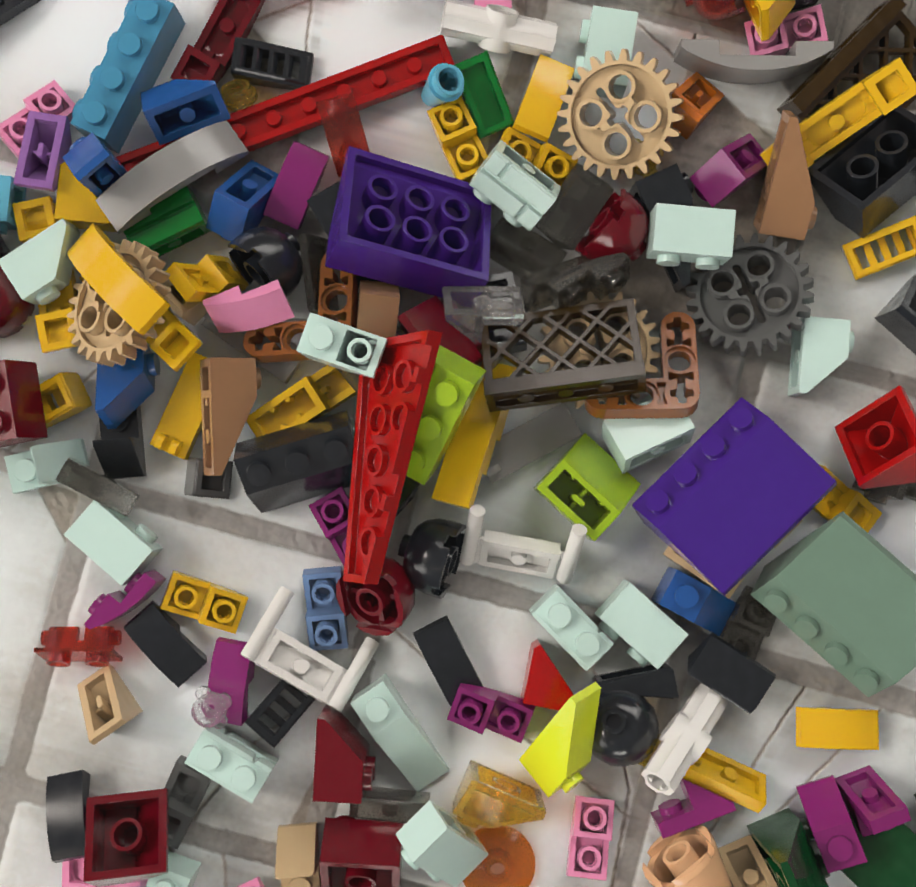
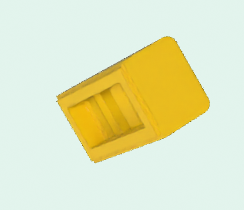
(852, 257)
(69, 395)

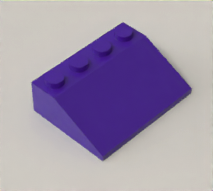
(408, 226)
(733, 495)

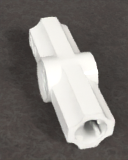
(498, 28)
(684, 740)

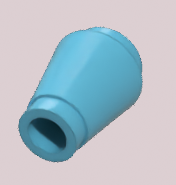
(443, 85)

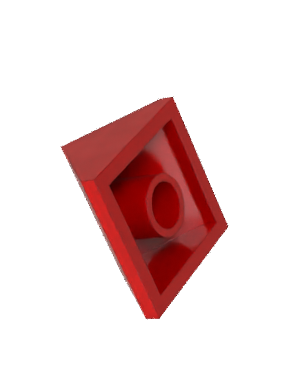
(881, 441)

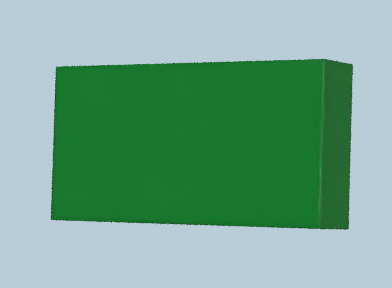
(484, 95)

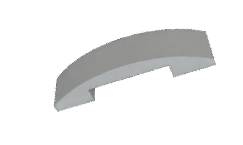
(704, 58)
(169, 171)

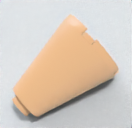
(686, 861)

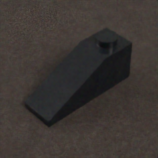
(667, 187)

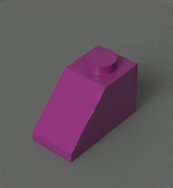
(728, 170)
(831, 824)

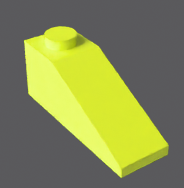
(565, 743)

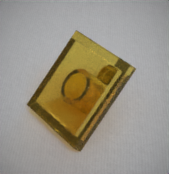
(495, 799)

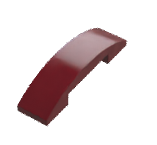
(215, 45)

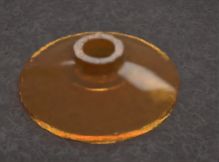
(506, 847)

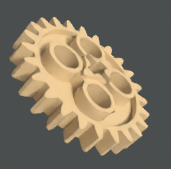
(646, 89)
(102, 332)
(561, 344)

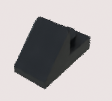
(122, 448)

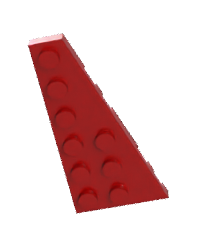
(383, 445)

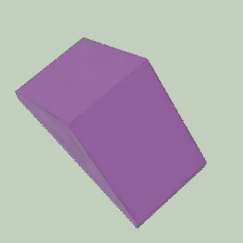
(42, 148)

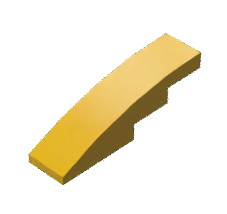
(302, 402)
(471, 448)

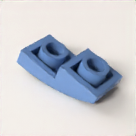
(324, 618)

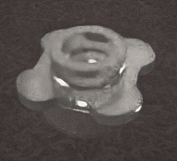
(204, 715)

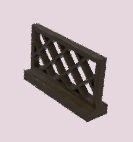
(850, 54)
(569, 384)

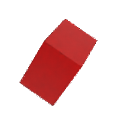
(543, 682)

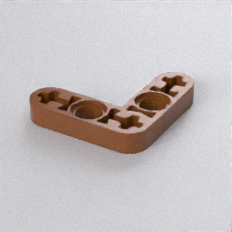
(285, 331)
(662, 389)

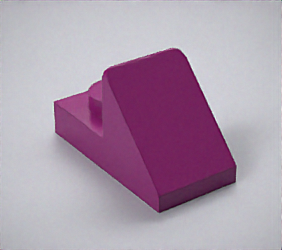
(871, 801)
(697, 808)

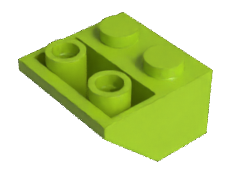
(588, 487)

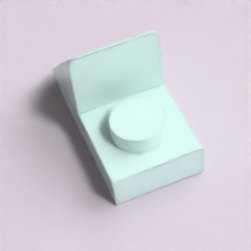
(42, 464)

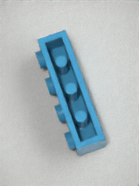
(129, 67)

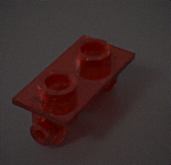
(342, 127)
(64, 646)

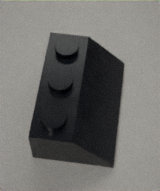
(869, 172)
(297, 462)

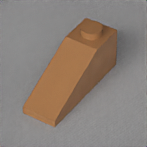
(787, 193)
(226, 401)

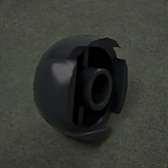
(266, 256)
(432, 554)
(624, 728)

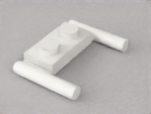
(519, 552)
(302, 665)

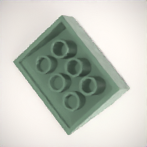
(846, 602)

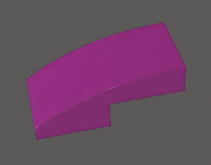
(296, 184)
(332, 518)
(117, 604)
(231, 675)
(490, 709)

